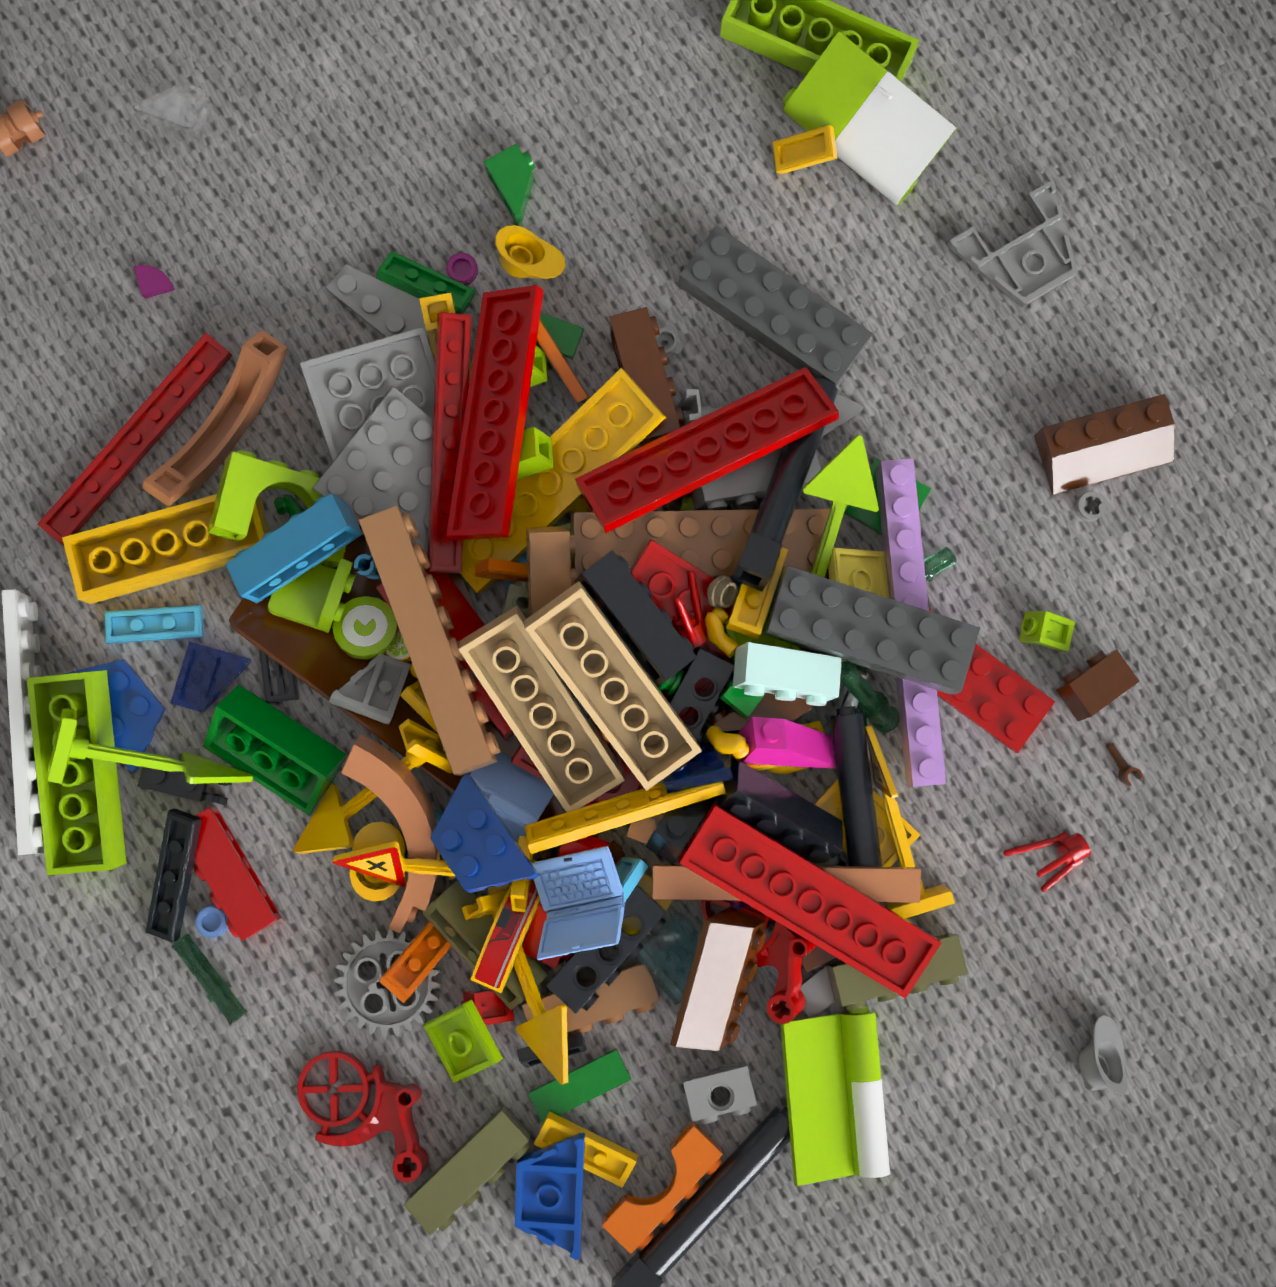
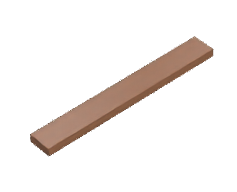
(878, 883)

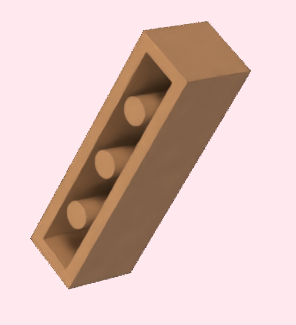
(548, 564)
(629, 991)

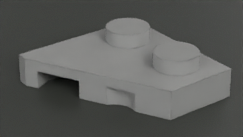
(374, 689)

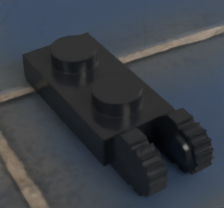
(175, 784)

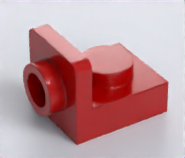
(489, 1006)

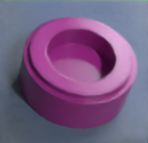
(462, 268)

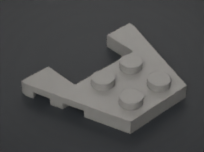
(1030, 262)

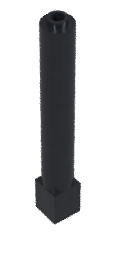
(777, 506)
(856, 788)
(710, 1201)

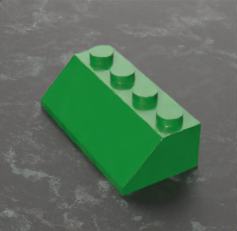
(273, 749)

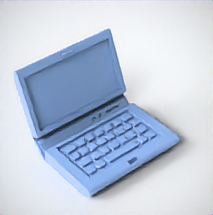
(513, 793)
(581, 902)

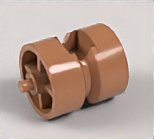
(19, 126)

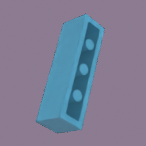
(293, 548)

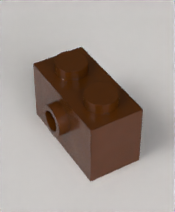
(1096, 685)

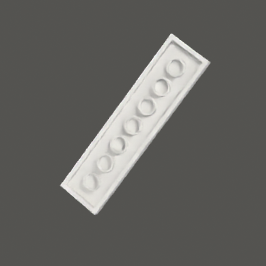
(20, 664)

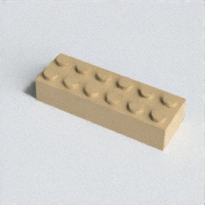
(612, 685)
(541, 711)

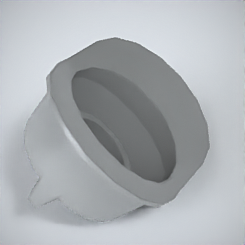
(1103, 1059)

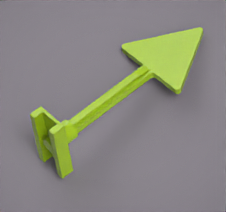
(844, 482)
(196, 768)

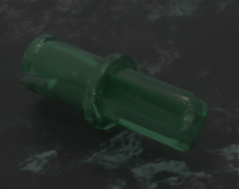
(938, 563)

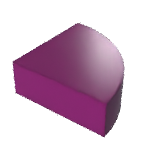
(152, 281)

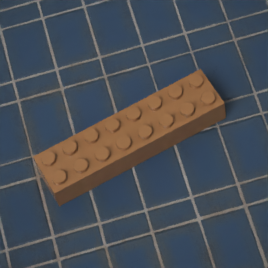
(703, 538)
(428, 640)

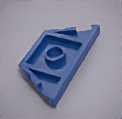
(133, 707)
(478, 842)
(552, 1193)

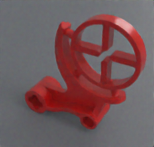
(785, 953)
(390, 1113)

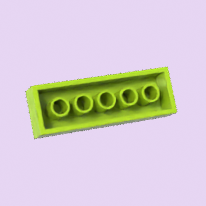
(801, 30)
(84, 812)

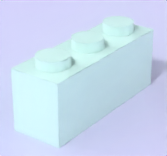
(786, 673)

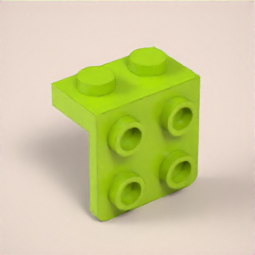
(314, 596)

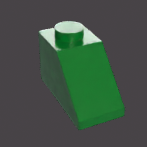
(512, 178)

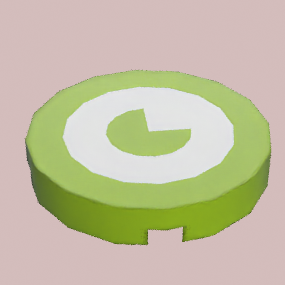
(366, 628)

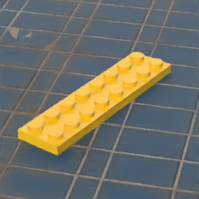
(595, 434)

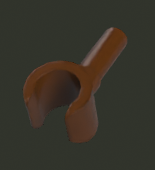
(1124, 768)

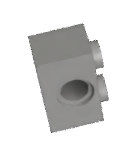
(701, 1084)

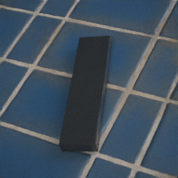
(173, 875)

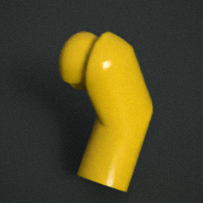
(727, 743)

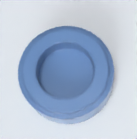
(211, 921)

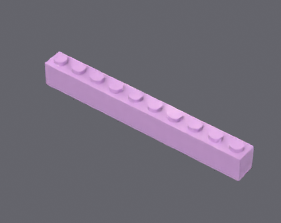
(908, 585)

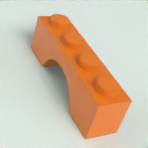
(635, 1218)

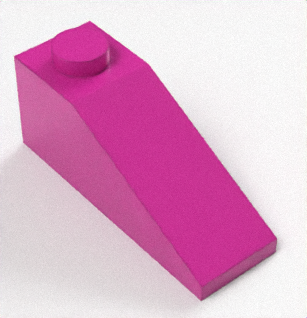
(786, 744)

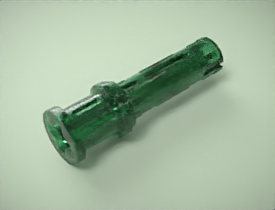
(873, 703)

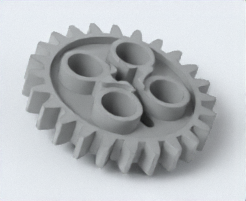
(359, 987)

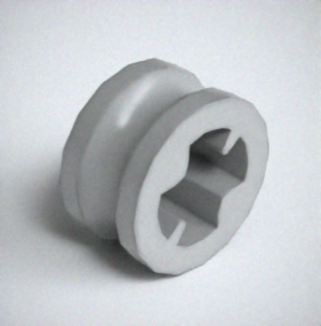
(1081, 503)

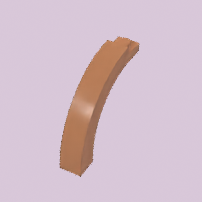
(230, 418)
(408, 802)

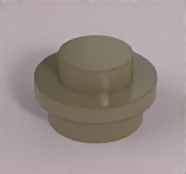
(722, 592)

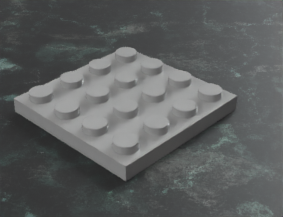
(354, 381)
(386, 464)

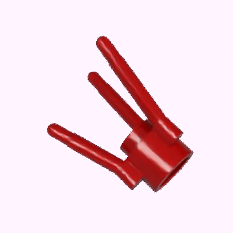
(688, 625)
(1070, 852)

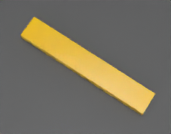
(613, 814)

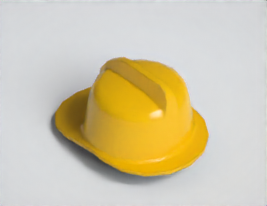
(527, 255)
(372, 835)

